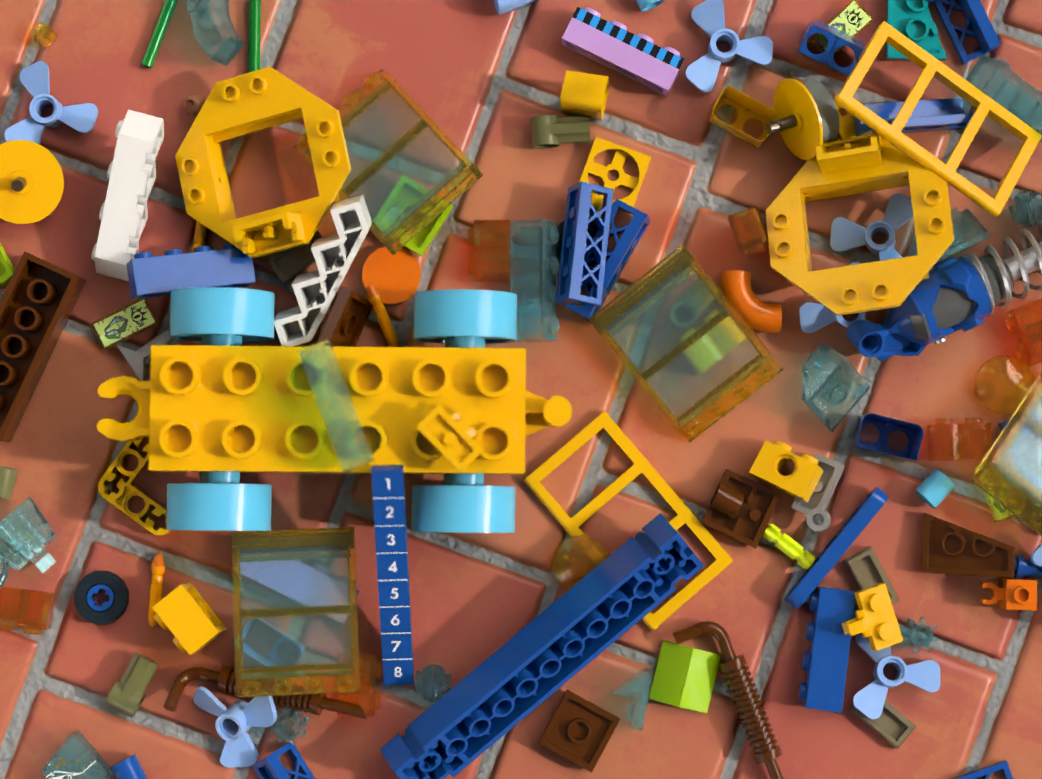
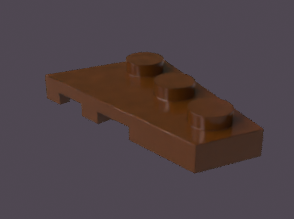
(959, 551)

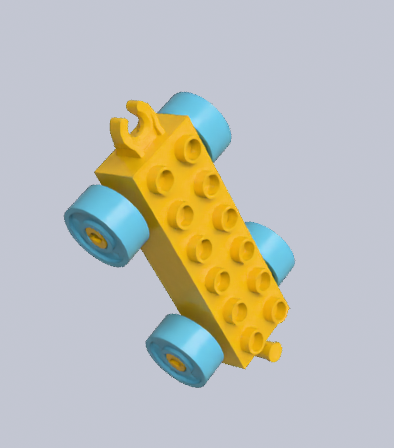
(254, 411)

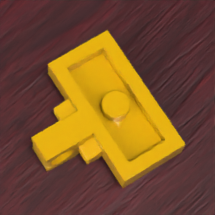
(453, 435)
(874, 618)

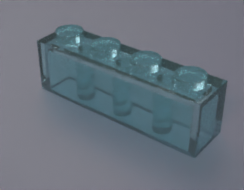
(534, 278)
(336, 406)

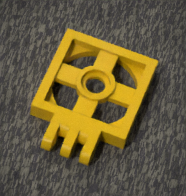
(642, 161)

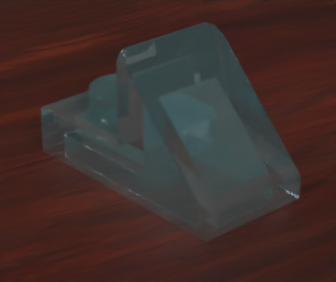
(638, 688)

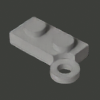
(821, 494)

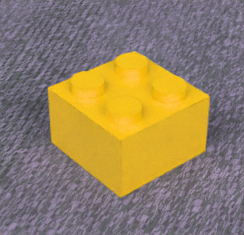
(188, 619)

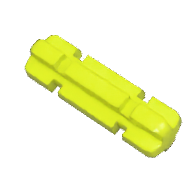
(789, 546)

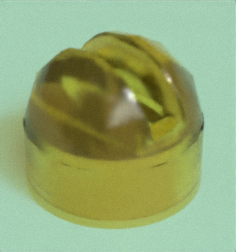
(44, 34)

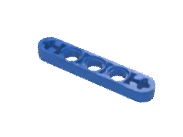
(836, 547)

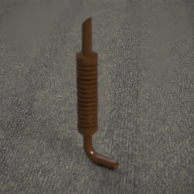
(226, 684)
(744, 695)

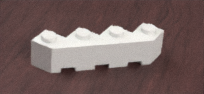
(129, 186)
(333, 258)

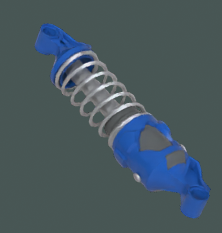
(952, 299)

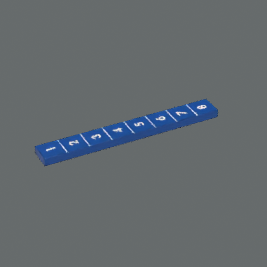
(393, 574)

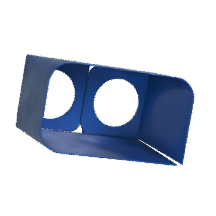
(830, 33)
(912, 431)

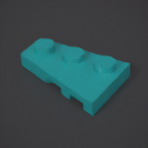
(915, 22)

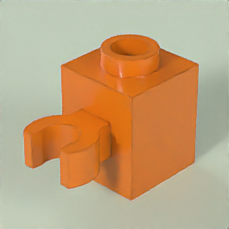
(1012, 594)

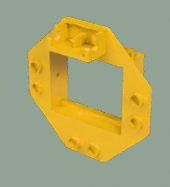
(245, 107)
(851, 169)

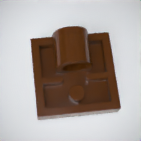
(741, 508)

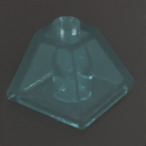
(967, 233)
(831, 385)

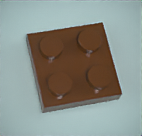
(345, 319)
(579, 730)

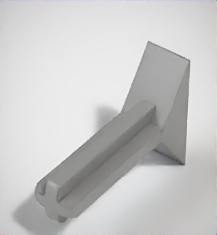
(142, 357)

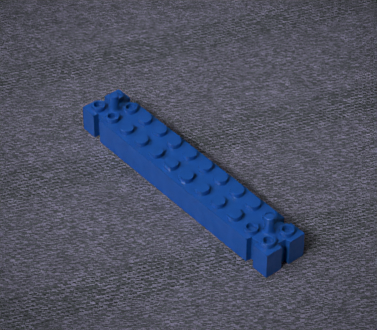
(544, 655)

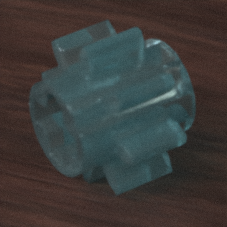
(1027, 208)
(917, 627)
(432, 682)
(286, 733)

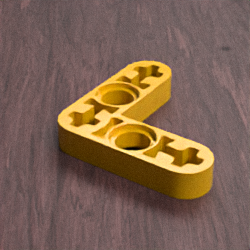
(129, 490)

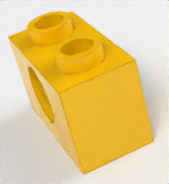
(798, 484)

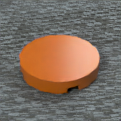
(394, 275)

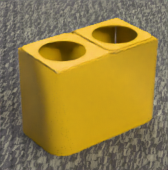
(584, 94)
(741, 102)

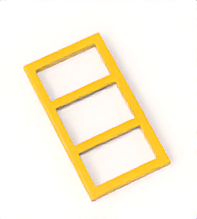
(984, 106)
(641, 465)

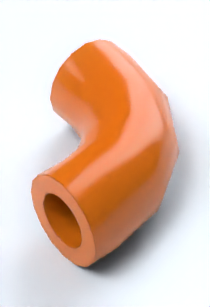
(758, 314)

